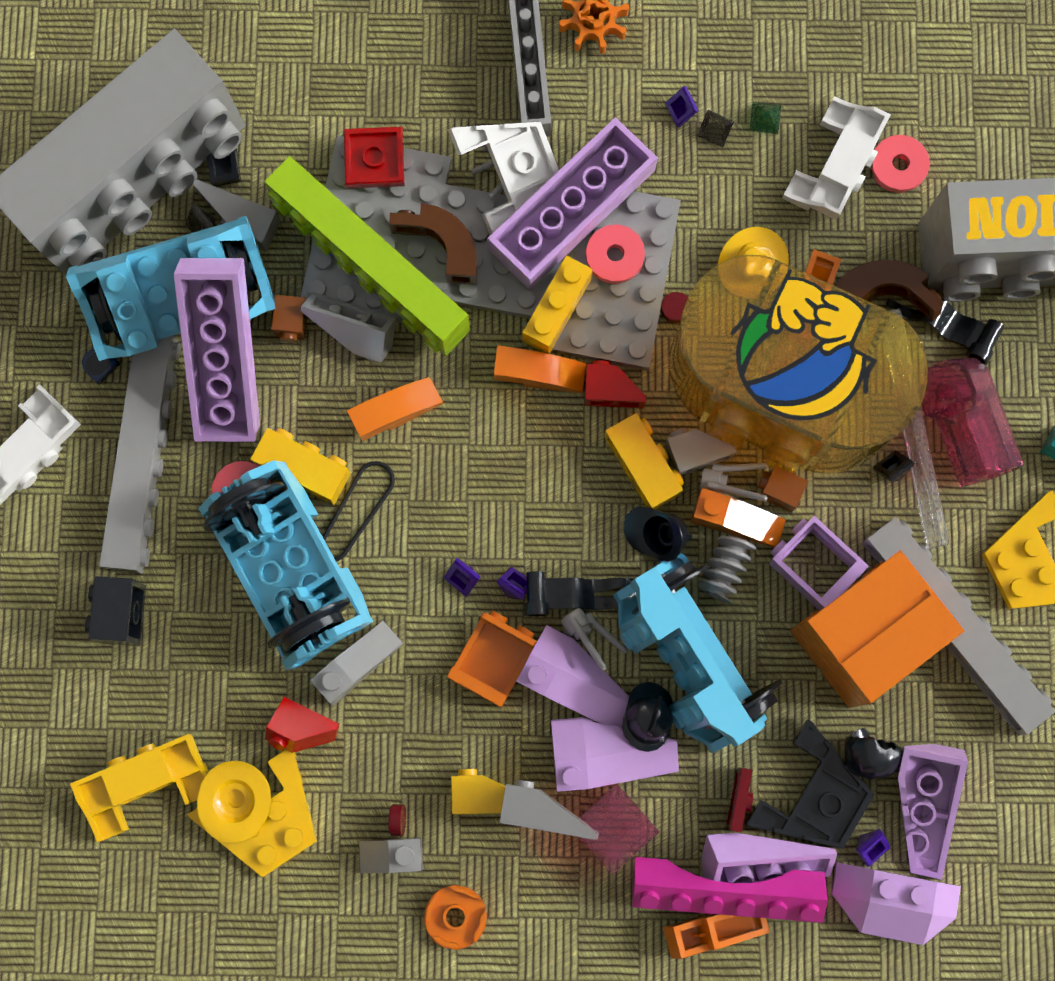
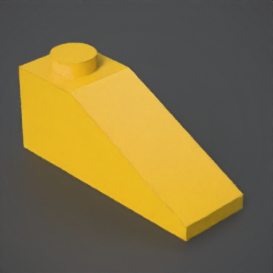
(476, 793)

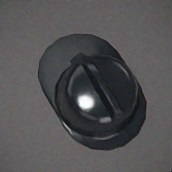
(656, 533)
(648, 717)

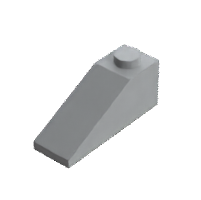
(231, 207)
(355, 327)
(356, 663)
(539, 811)

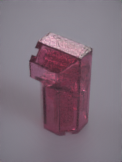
(970, 420)

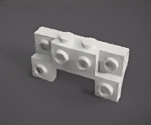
(859, 133)
(34, 442)

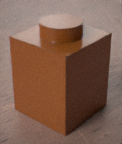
(288, 319)
(782, 488)

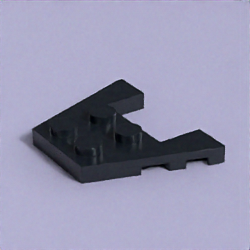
(828, 804)

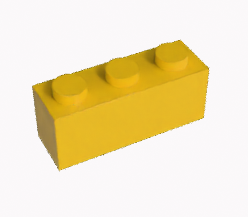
(557, 305)
(644, 461)
(315, 472)

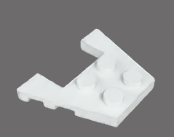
(519, 156)

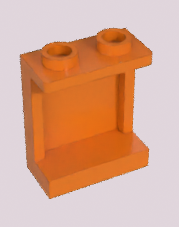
(493, 658)

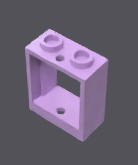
(829, 539)

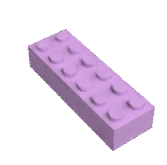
(572, 203)
(217, 348)

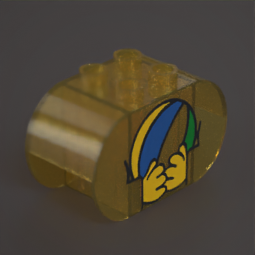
(795, 366)

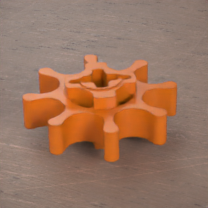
(592, 29)

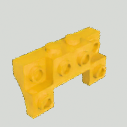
(130, 779)

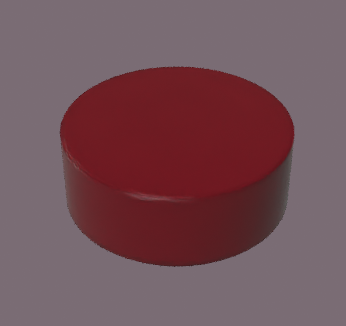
(673, 306)
(397, 820)

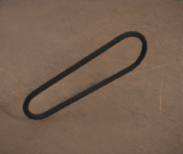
(380, 502)

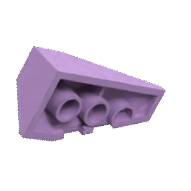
(573, 679)
(600, 755)
(930, 795)
(757, 859)

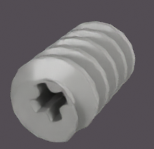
(725, 567)

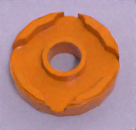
(455, 936)

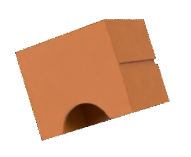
(877, 631)

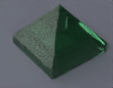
(765, 117)

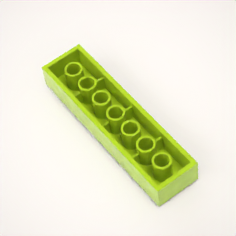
(367, 256)

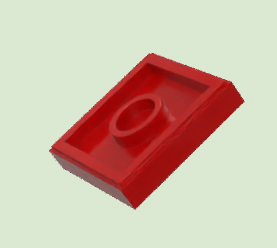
(374, 157)

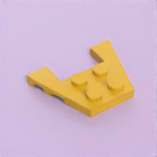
(1022, 561)
(287, 827)

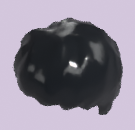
(870, 756)

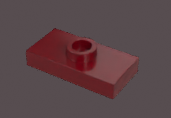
(740, 800)

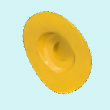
(755, 242)
(233, 801)

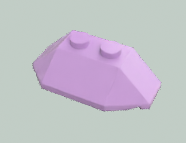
(894, 903)

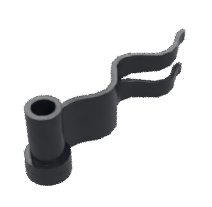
(960, 329)
(568, 593)

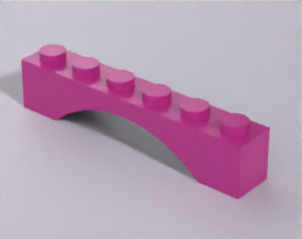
(793, 896)

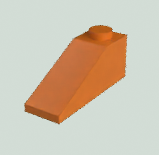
(737, 518)

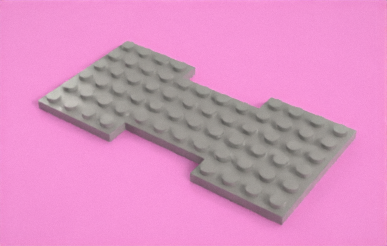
(608, 323)

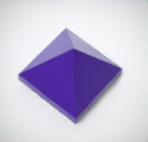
(681, 106)
(462, 577)
(513, 584)
(872, 846)

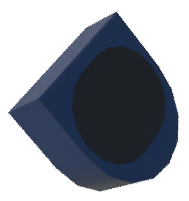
(98, 369)

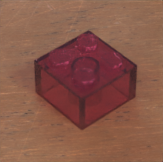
(620, 827)

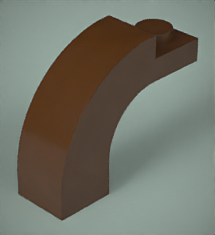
(448, 232)
(896, 279)

